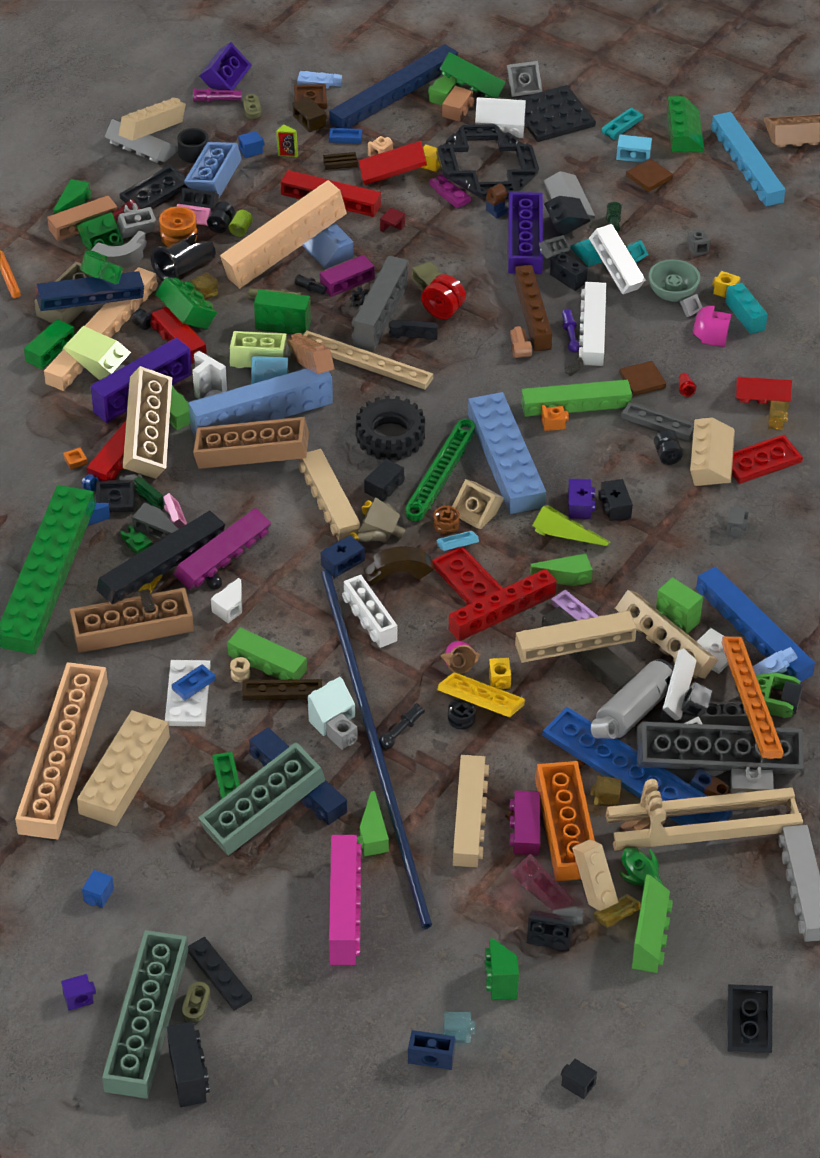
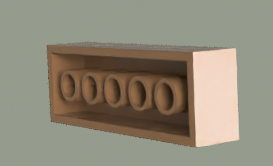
(251, 442)
(128, 622)

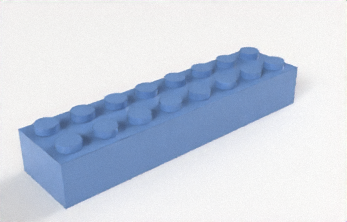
(263, 400)
(506, 453)

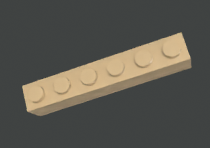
(152, 119)
(329, 494)
(575, 636)
(469, 811)

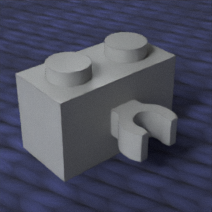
(136, 220)
(750, 780)

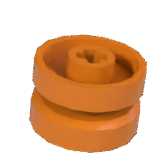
(177, 224)

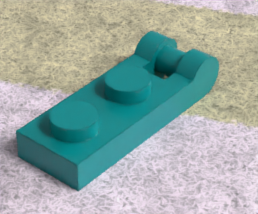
(622, 123)

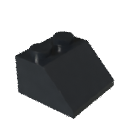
(566, 213)

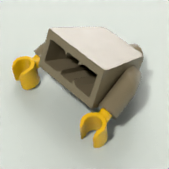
(378, 523)

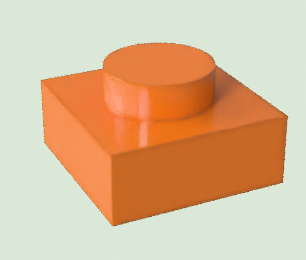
(75, 458)

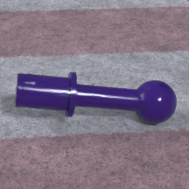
(569, 325)

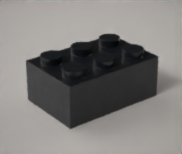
(188, 1064)

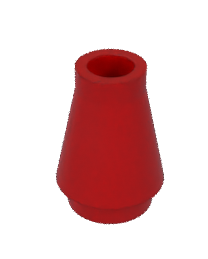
(686, 385)

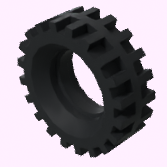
(395, 412)

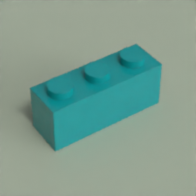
(746, 308)

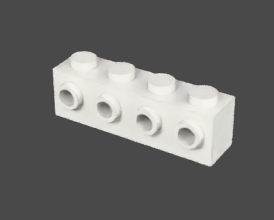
(617, 259)
(370, 611)

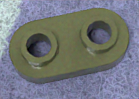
(252, 106)
(196, 1004)

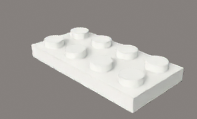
(194, 709)

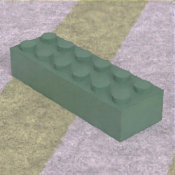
(262, 798)

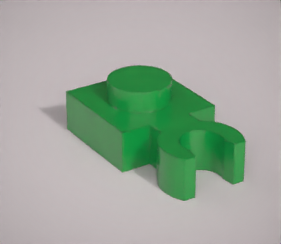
(136, 542)

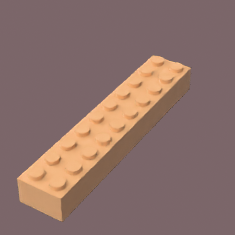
(61, 751)

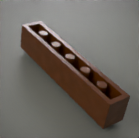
(533, 308)

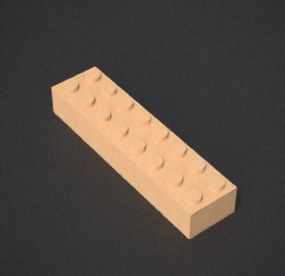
(283, 234)

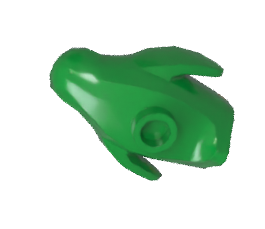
(638, 865)

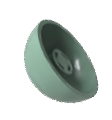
(674, 279)

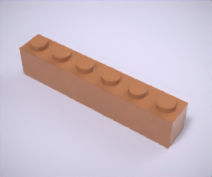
(310, 353)

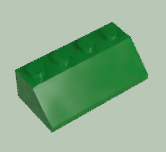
(471, 75)
(684, 125)

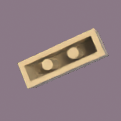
(595, 874)

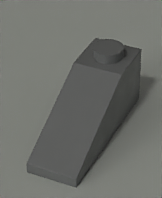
(152, 522)

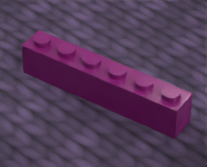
(222, 549)

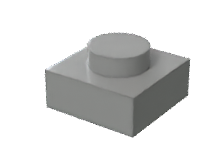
(691, 305)

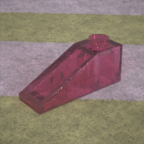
(540, 883)

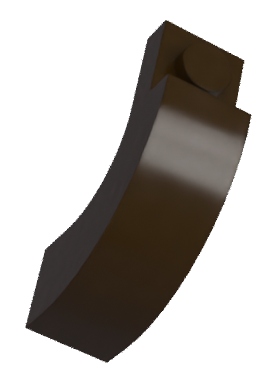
(398, 560)

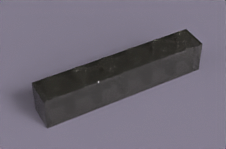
(600, 662)

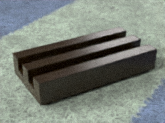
(340, 160)

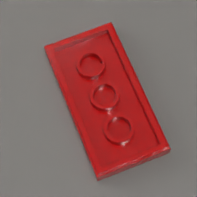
(392, 162)
(764, 458)
(465, 575)

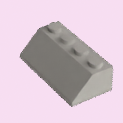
(147, 145)

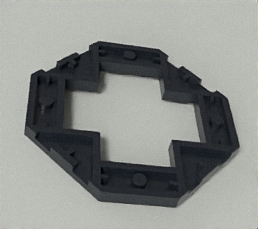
(506, 142)

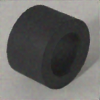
(191, 143)

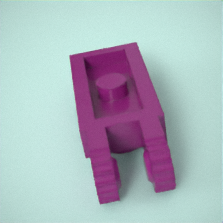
(449, 191)

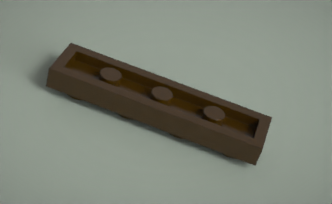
(279, 689)

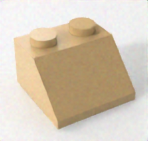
(477, 504)

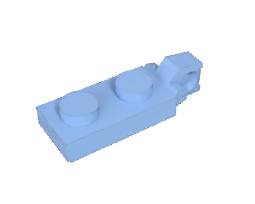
(314, 78)
(776, 663)

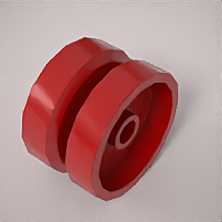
(443, 296)

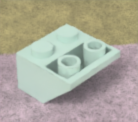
(328, 703)

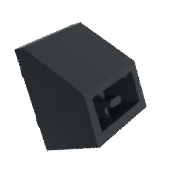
(550, 930)

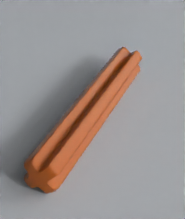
(8, 276)

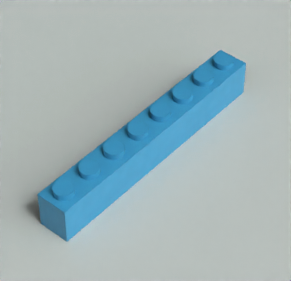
(748, 159)

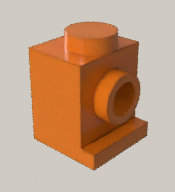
(554, 418)

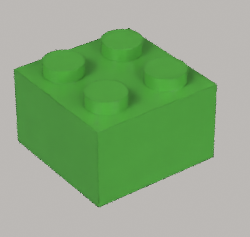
(680, 604)

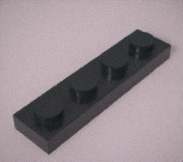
(219, 973)

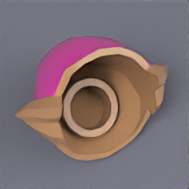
(460, 657)

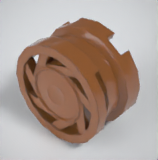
(446, 520)

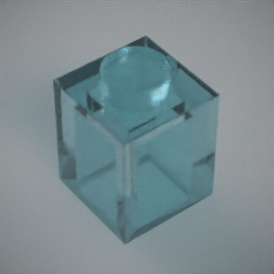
(459, 1025)

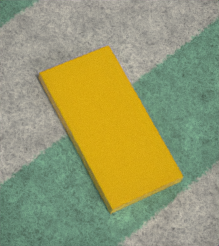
(481, 694)

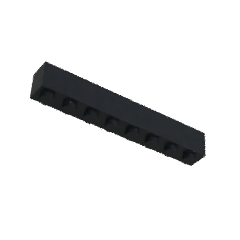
(159, 558)

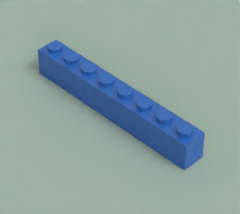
(751, 621)

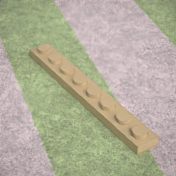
(374, 362)

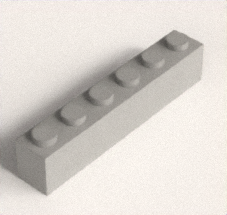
(804, 878)

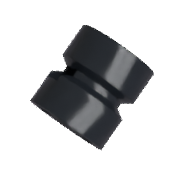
(221, 217)
(668, 447)

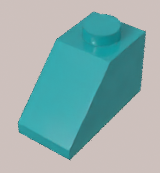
(586, 252)

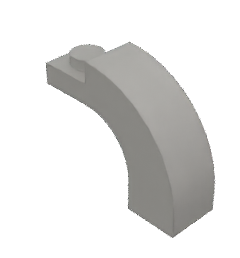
(126, 254)

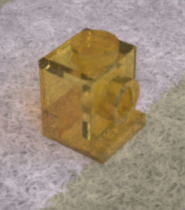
(778, 414)

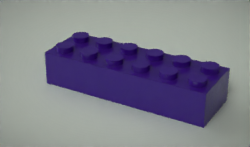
(525, 230)
(112, 392)

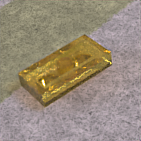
(625, 907)

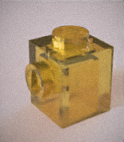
(206, 285)
(606, 791)

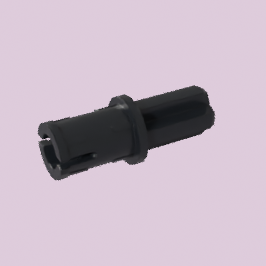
(310, 284)

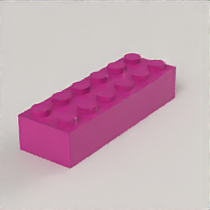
(345, 900)

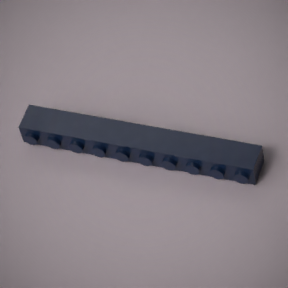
(389, 89)

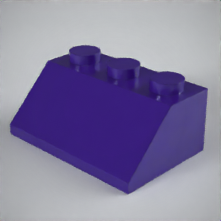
(225, 68)

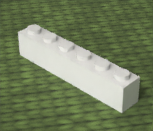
(593, 323)

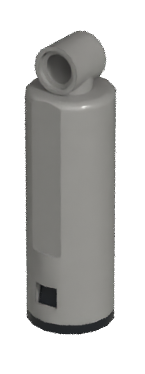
(633, 701)

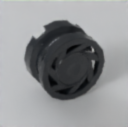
(461, 713)

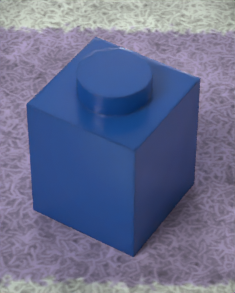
(251, 144)
(98, 889)

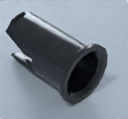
(181, 257)

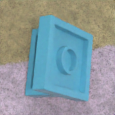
(268, 368)

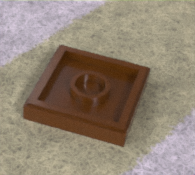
(315, 92)
(649, 175)
(643, 378)

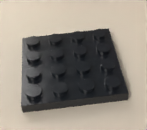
(555, 113)

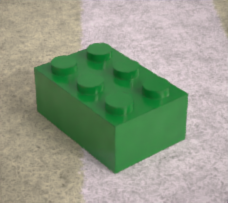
(186, 302)
(282, 312)

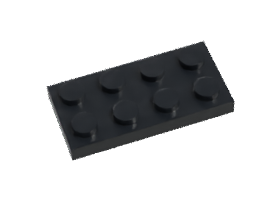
(155, 188)

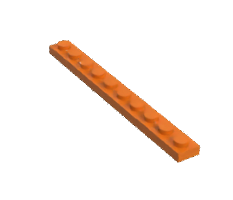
(752, 698)

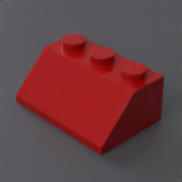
(762, 390)

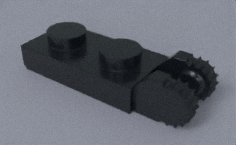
(413, 329)

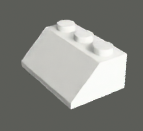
(504, 113)

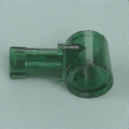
(613, 214)

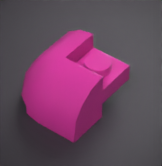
(712, 326)

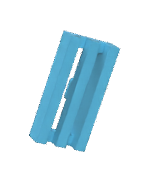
(457, 540)

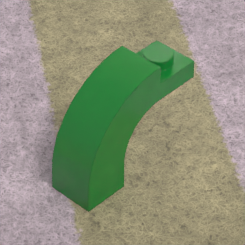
(97, 266)

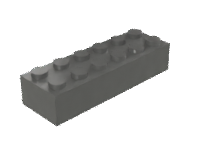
(380, 303)

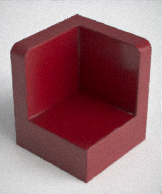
(392, 218)

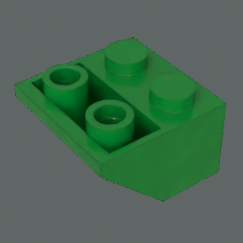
(101, 230)
(501, 972)

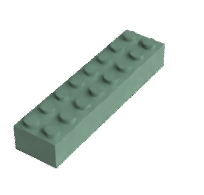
(145, 1014)

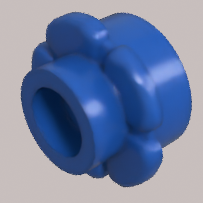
(89, 482)

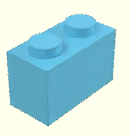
(633, 148)

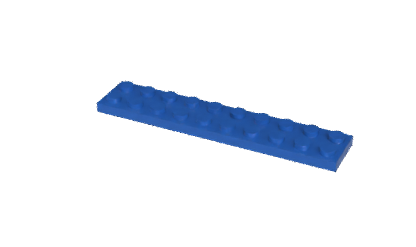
(619, 761)

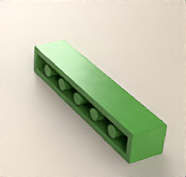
(577, 397)

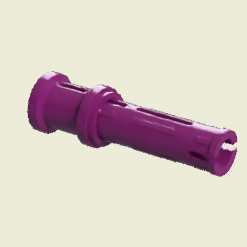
(208, 95)

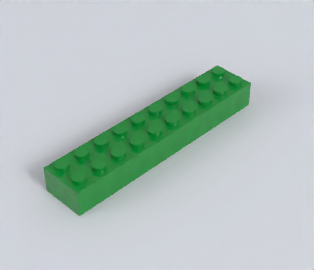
(46, 569)

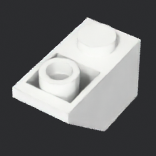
(228, 602)

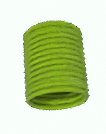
(240, 223)

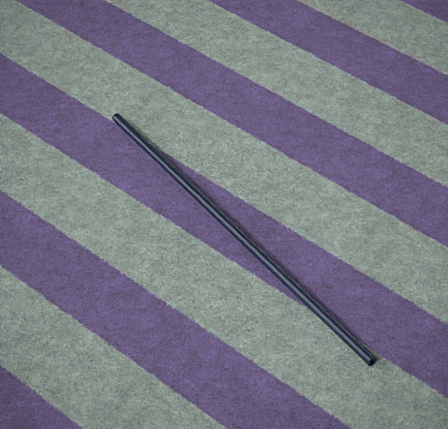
(377, 752)

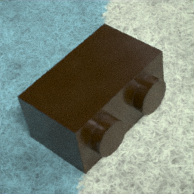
(309, 114)

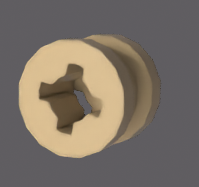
(240, 669)

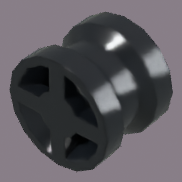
(142, 318)

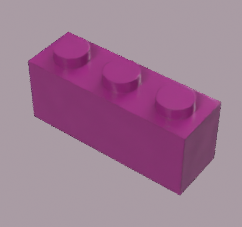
(347, 275)
(525, 822)

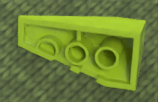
(557, 524)

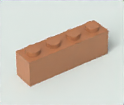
(64, 223)

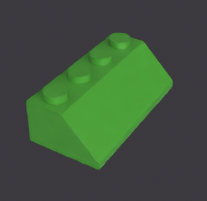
(651, 926)

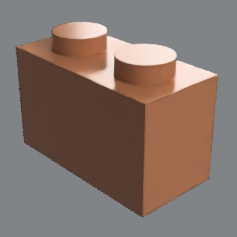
(457, 103)

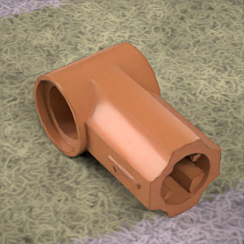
(520, 345)

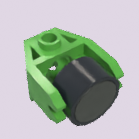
(790, 696)

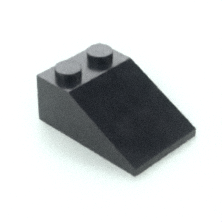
(749, 1018)

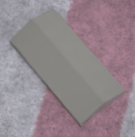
(567, 185)

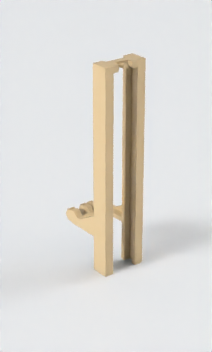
(653, 807)

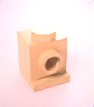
(379, 145)

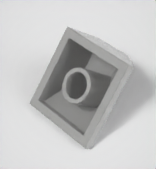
(524, 78)

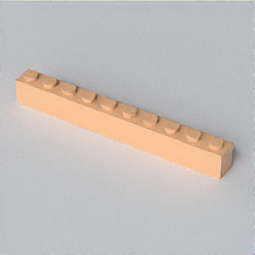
(107, 322)

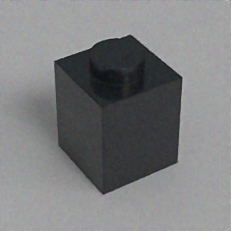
(578, 1078)

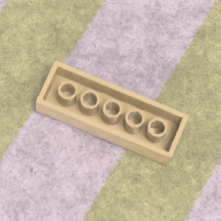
(147, 422)
(123, 768)

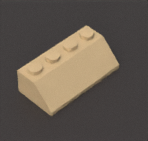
(711, 452)

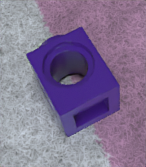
(78, 992)

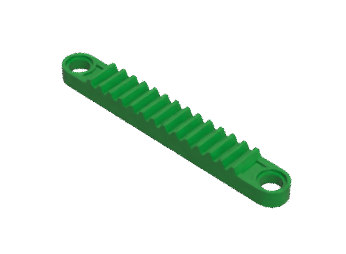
(440, 470)

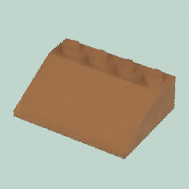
(794, 129)

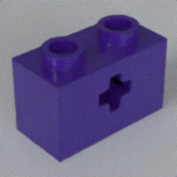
(580, 499)

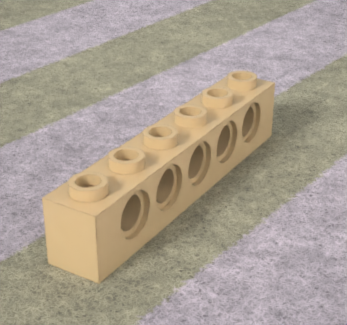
(633, 602)

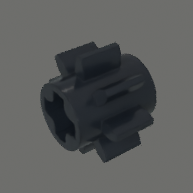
(356, 296)

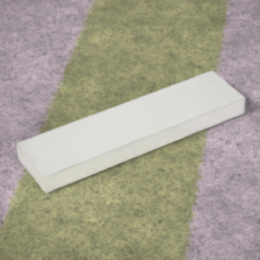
(679, 684)

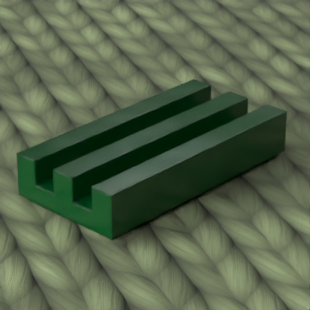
(148, 493)

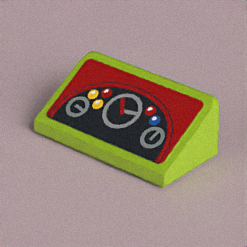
(287, 142)

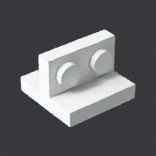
(208, 375)

